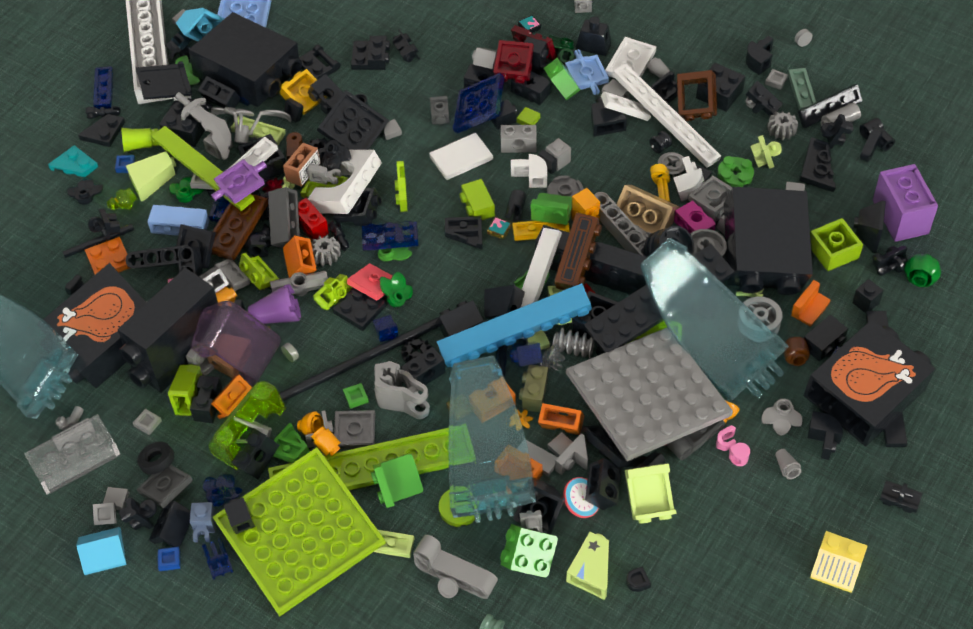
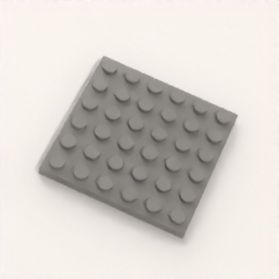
(648, 393)

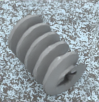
(575, 343)

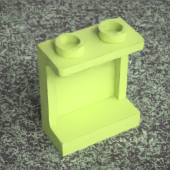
(650, 492)

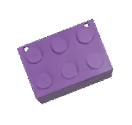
(908, 204)

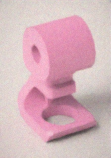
(738, 452)

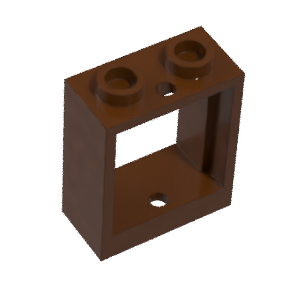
(694, 78)

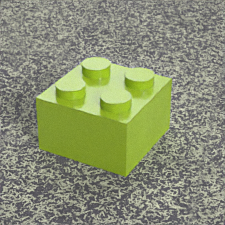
(835, 244)

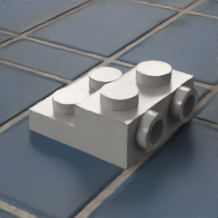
(711, 197)

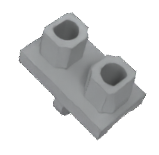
(531, 520)

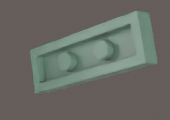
(801, 87)

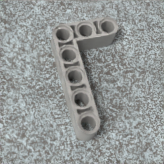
(617, 223)

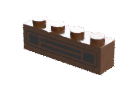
(577, 251)

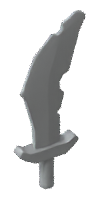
(220, 132)

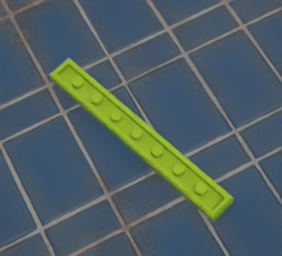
(194, 161)

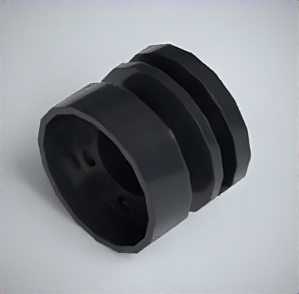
(676, 233)

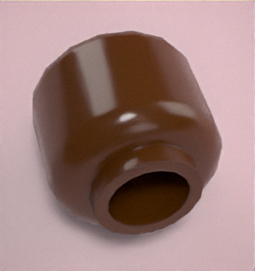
(797, 352)

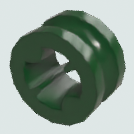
(567, 50)

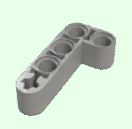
(440, 564)

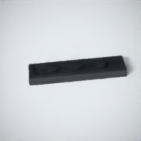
(814, 112)

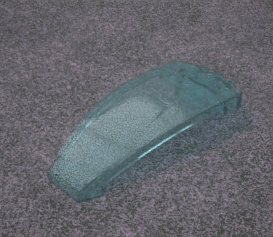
(711, 322)
(32, 358)
(486, 444)

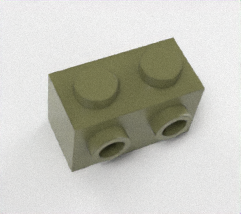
(535, 388)

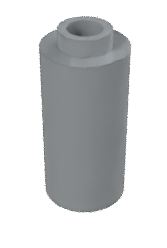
(850, 111)

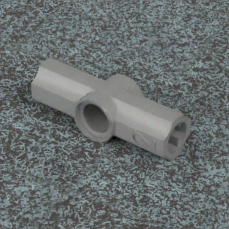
(309, 282)

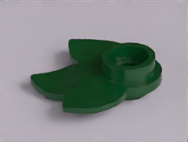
(561, 43)

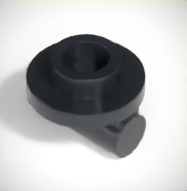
(73, 285)

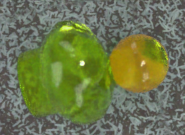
(124, 199)

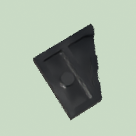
(465, 230)

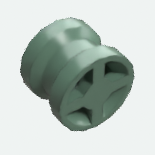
(491, 623)

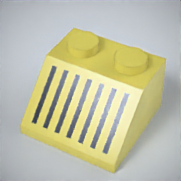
(838, 561)

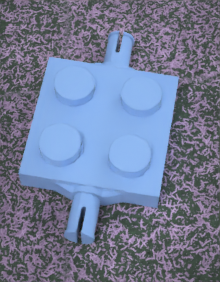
(587, 71)

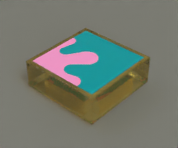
(499, 228)

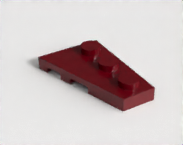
(520, 35)

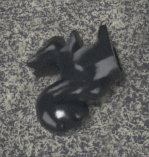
(258, 241)

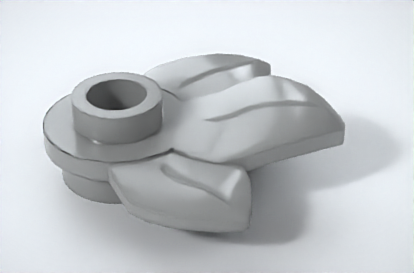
(782, 419)

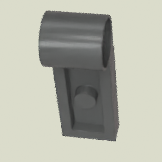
(688, 444)

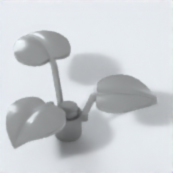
(242, 131)

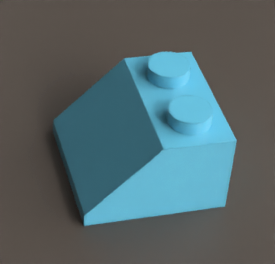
(198, 23)

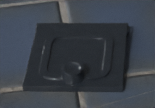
(164, 81)

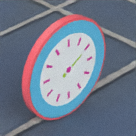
(575, 498)

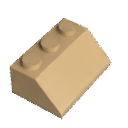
(646, 209)

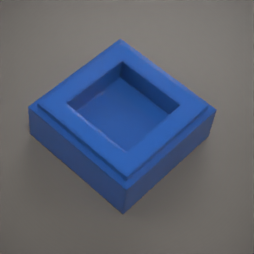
(122, 161)
(168, 559)

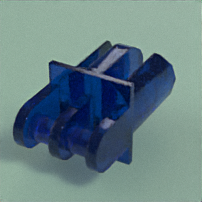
(217, 561)

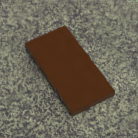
(236, 227)

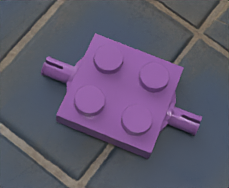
(239, 181)

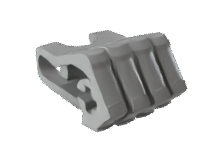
(397, 398)

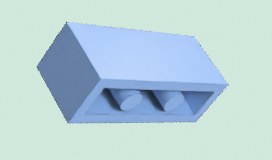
(168, 219)

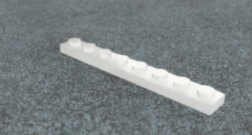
(666, 115)

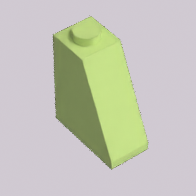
(151, 173)

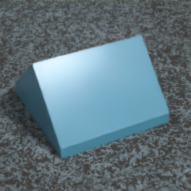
(101, 551)

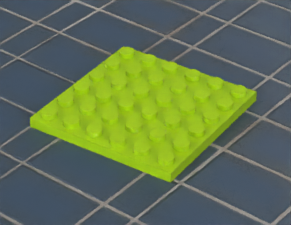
(302, 532)

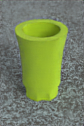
(137, 138)

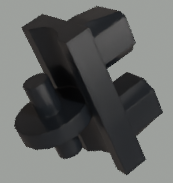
(179, 44)
(835, 131)
(106, 224)
(892, 260)
(901, 496)
(138, 513)

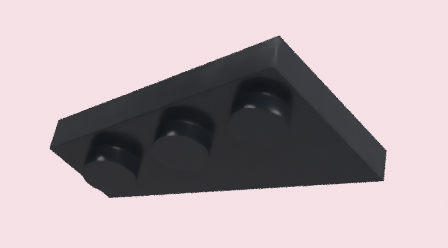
(817, 166)
(606, 446)

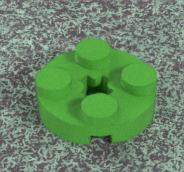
(730, 164)

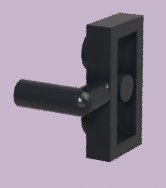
(763, 99)

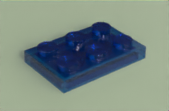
(389, 235)

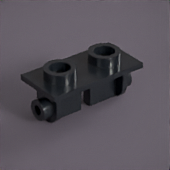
(409, 51)

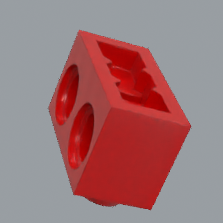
(311, 220)

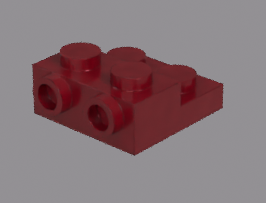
(514, 60)

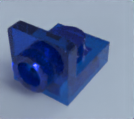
(385, 328)

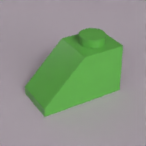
(562, 78)

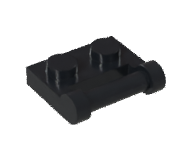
(316, 67)

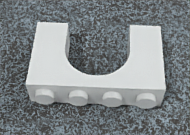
(344, 196)

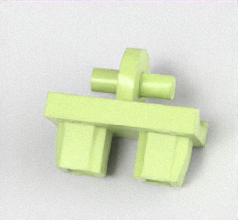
(763, 152)

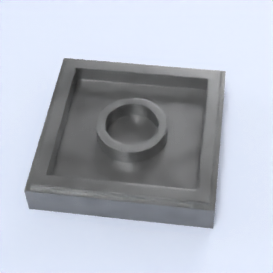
(355, 428)

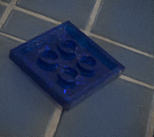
(478, 103)

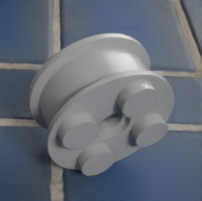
(767, 311)

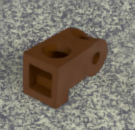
(293, 141)

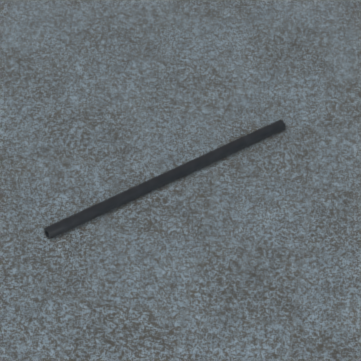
(358, 360)

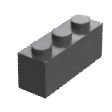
(283, 216)

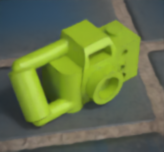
(333, 291)

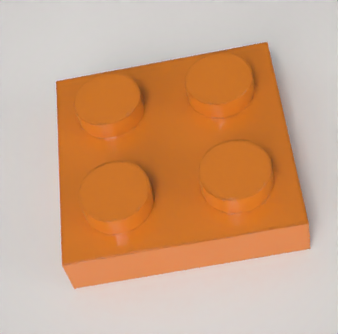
(108, 252)

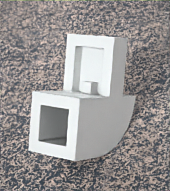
(534, 168)
(690, 180)

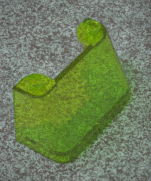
(260, 400)

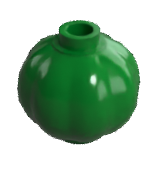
(922, 270)

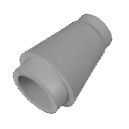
(657, 67)
(789, 466)

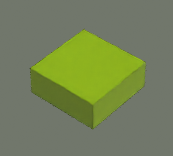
(528, 117)

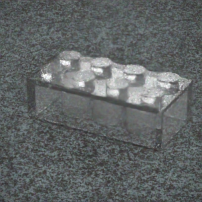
(72, 454)

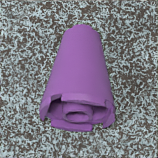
(277, 307)

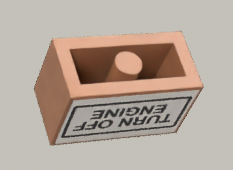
(297, 165)

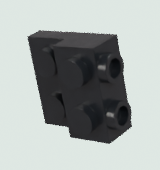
(371, 54)
(364, 209)

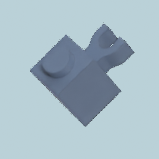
(202, 520)

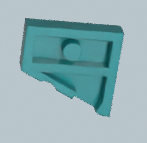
(74, 162)

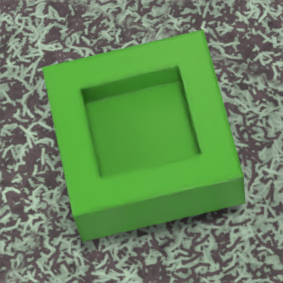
(355, 395)

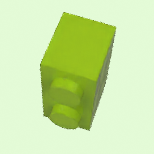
(477, 200)

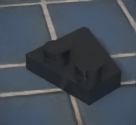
(103, 131)

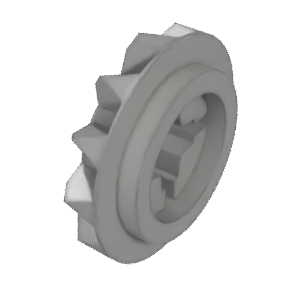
(672, 158)

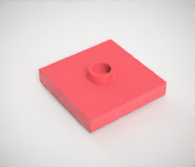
(368, 281)

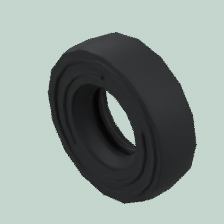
(158, 465)

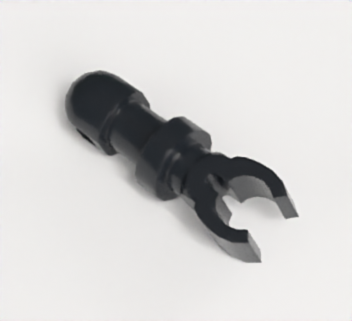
(95, 112)
(339, 235)

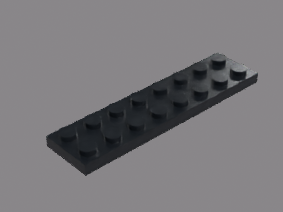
(639, 312)

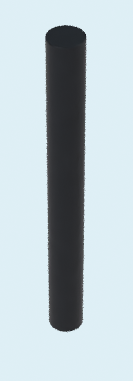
(98, 240)

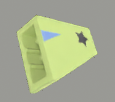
(590, 566)

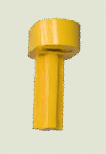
(662, 181)

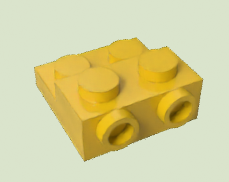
(298, 90)

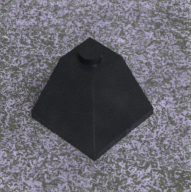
(870, 225)
(548, 501)

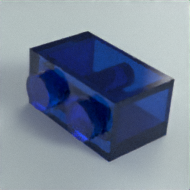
(526, 353)

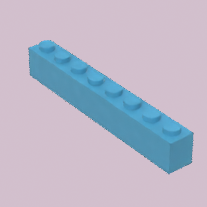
(515, 325)

